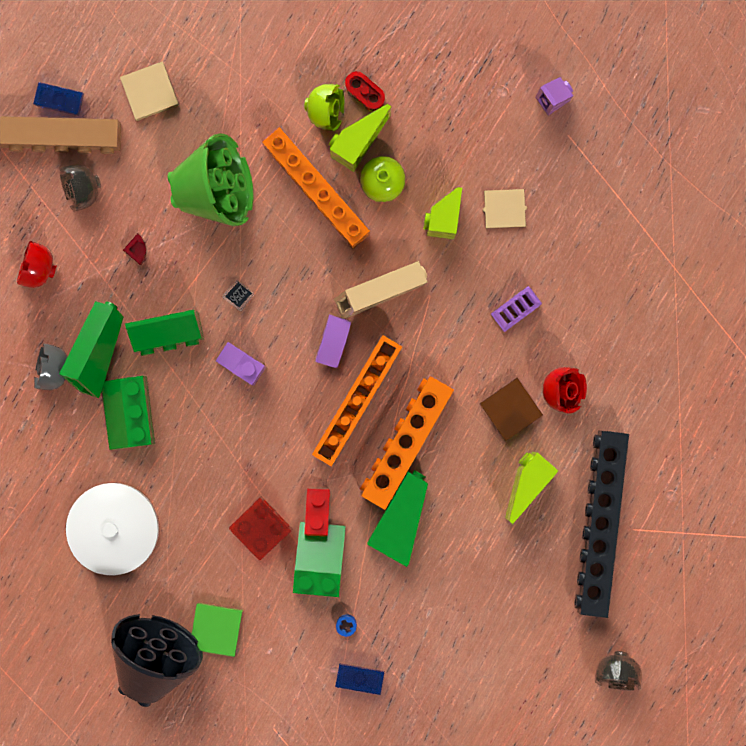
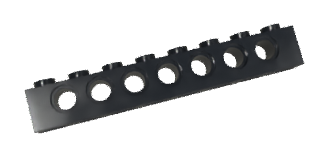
(599, 605)

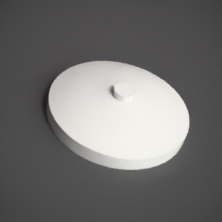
(112, 529)

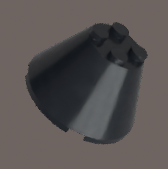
(152, 657)

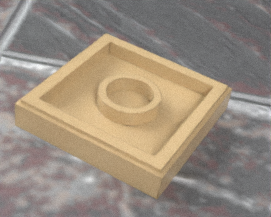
(149, 91)

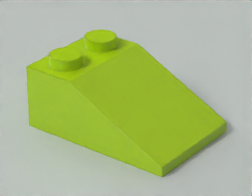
(357, 138)
(530, 480)

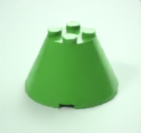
(214, 182)

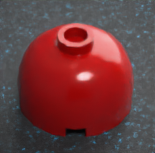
(36, 266)
(564, 389)

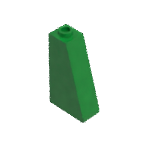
(93, 349)
(399, 523)

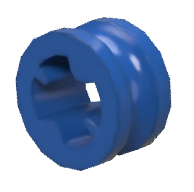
(349, 618)

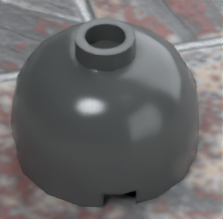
(49, 366)

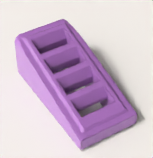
(531, 296)

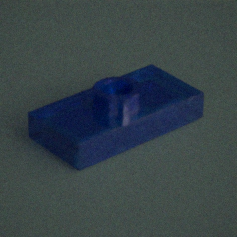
(58, 98)
(359, 679)

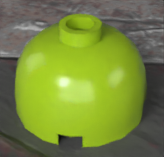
(324, 106)
(382, 179)

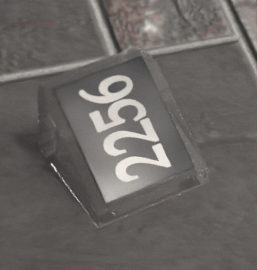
(238, 295)

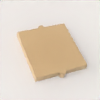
(504, 208)

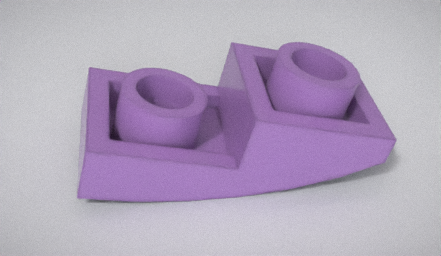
(333, 341)

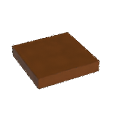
(511, 409)

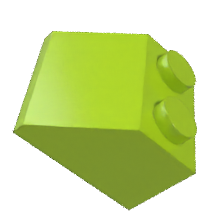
(444, 216)

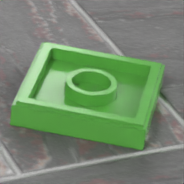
(217, 628)

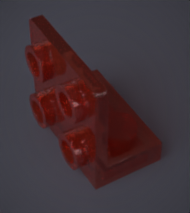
(260, 528)

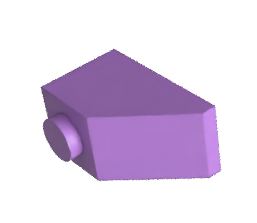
(554, 95)
(240, 364)

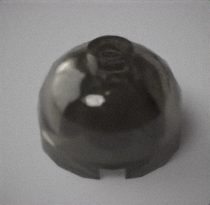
(79, 186)
(619, 672)

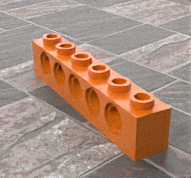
(316, 188)
(441, 395)
(357, 400)

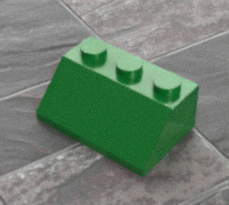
(165, 332)
(128, 412)

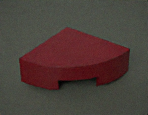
(136, 249)

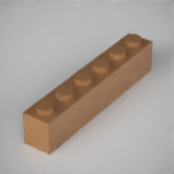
(60, 134)

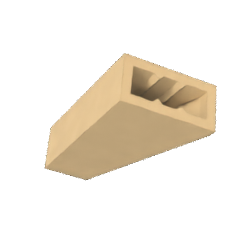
(380, 289)

